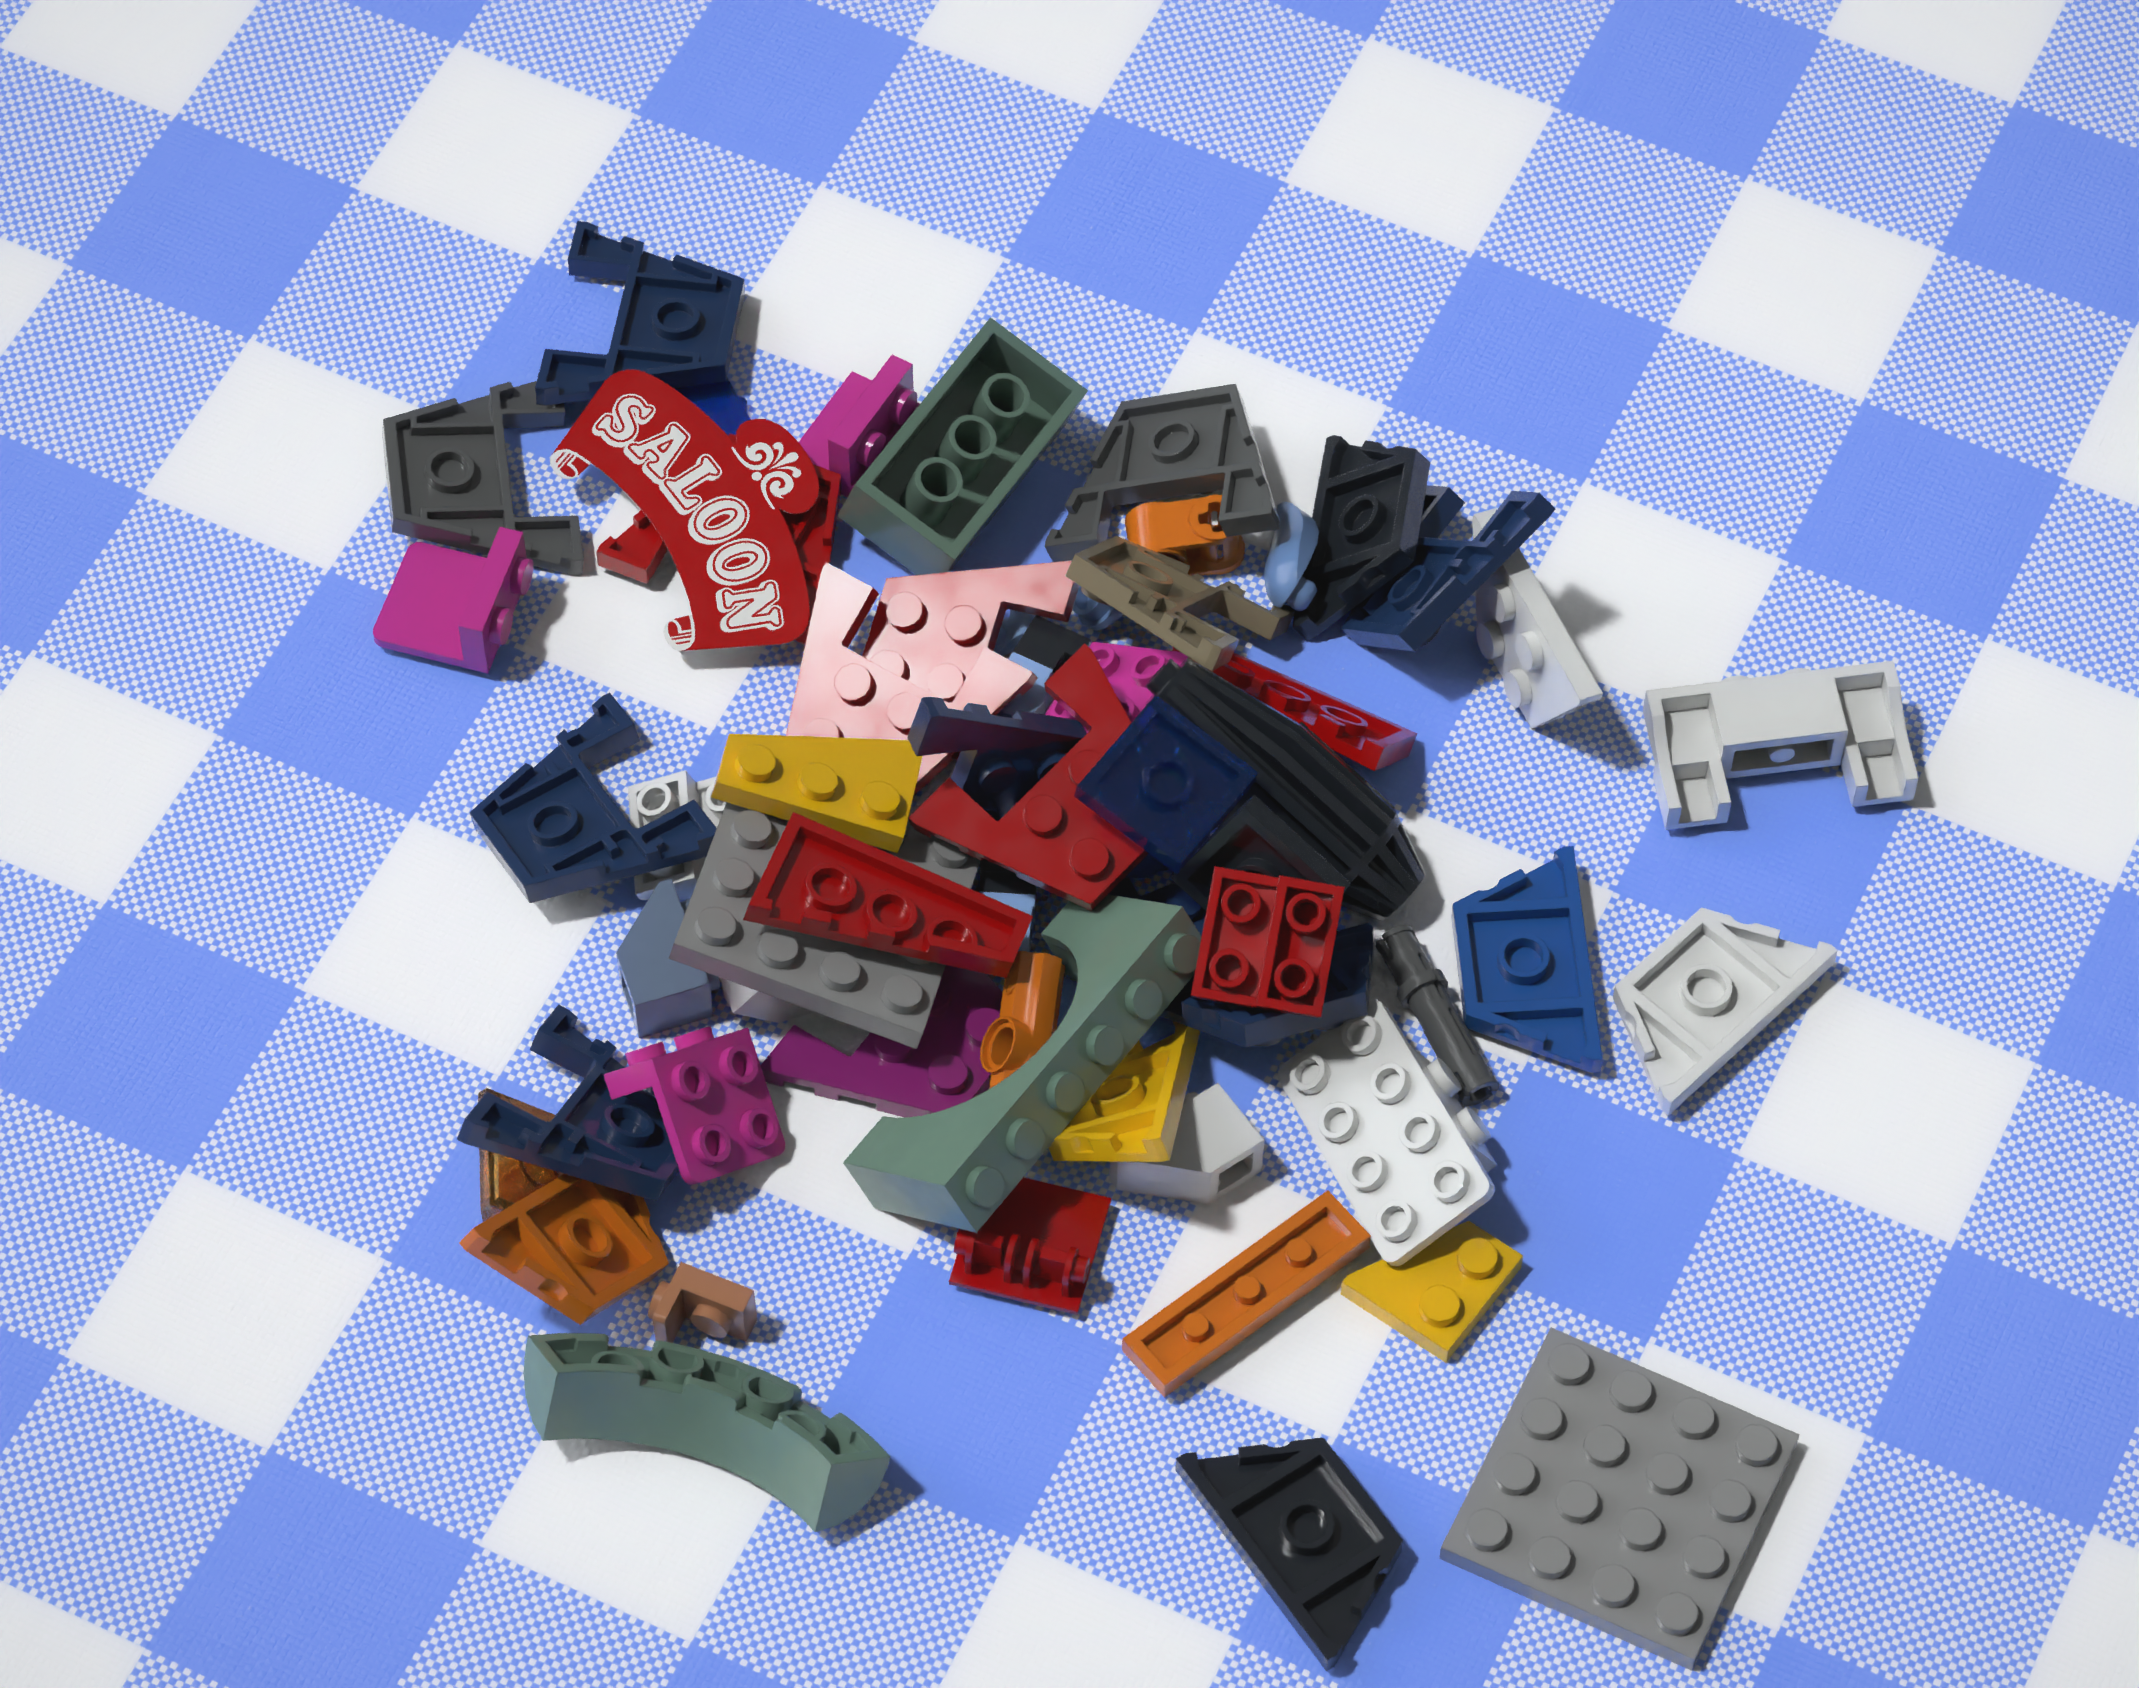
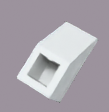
(1210, 1154)

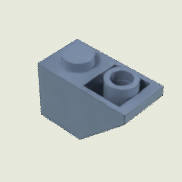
(655, 988)

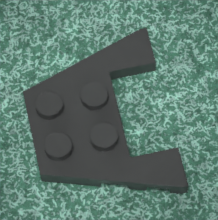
(1169, 450)
(453, 476)

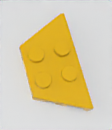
(1136, 1107)

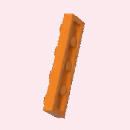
(1245, 1293)

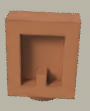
(705, 1299)

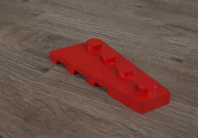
(1337, 723)

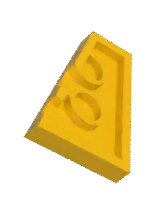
(838, 782)

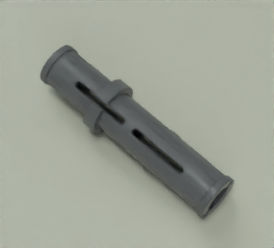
(1426, 995)

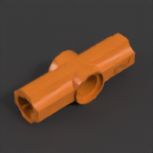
(1026, 1014)

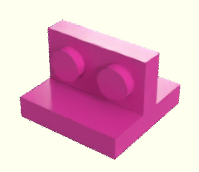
(861, 421)

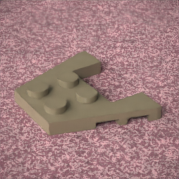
(1169, 601)

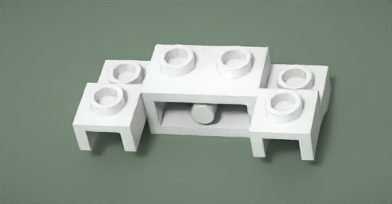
(1777, 726)

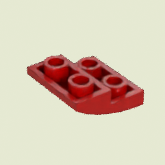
(1267, 942)

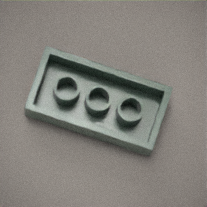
(962, 452)

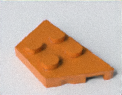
(572, 1245)

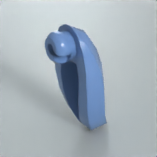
(1289, 558)

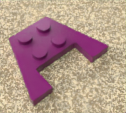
(894, 1075)

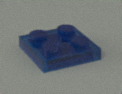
(1166, 784)

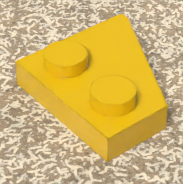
(1438, 1291)

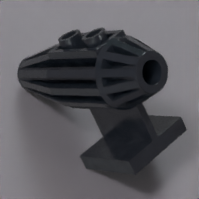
(1304, 812)

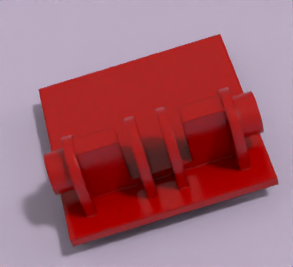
(1034, 1246)

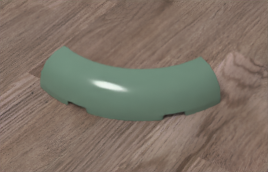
(708, 1411)

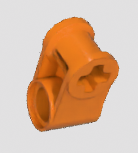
(1186, 534)

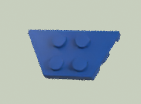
(1529, 963)

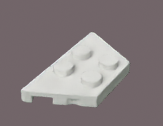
(1529, 642)
(1709, 997)

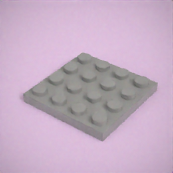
(833, 978)
(1620, 1498)

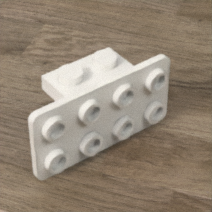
(1391, 1132)

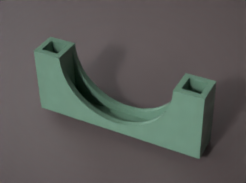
(969, 1157)

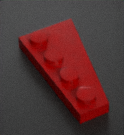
(871, 899)

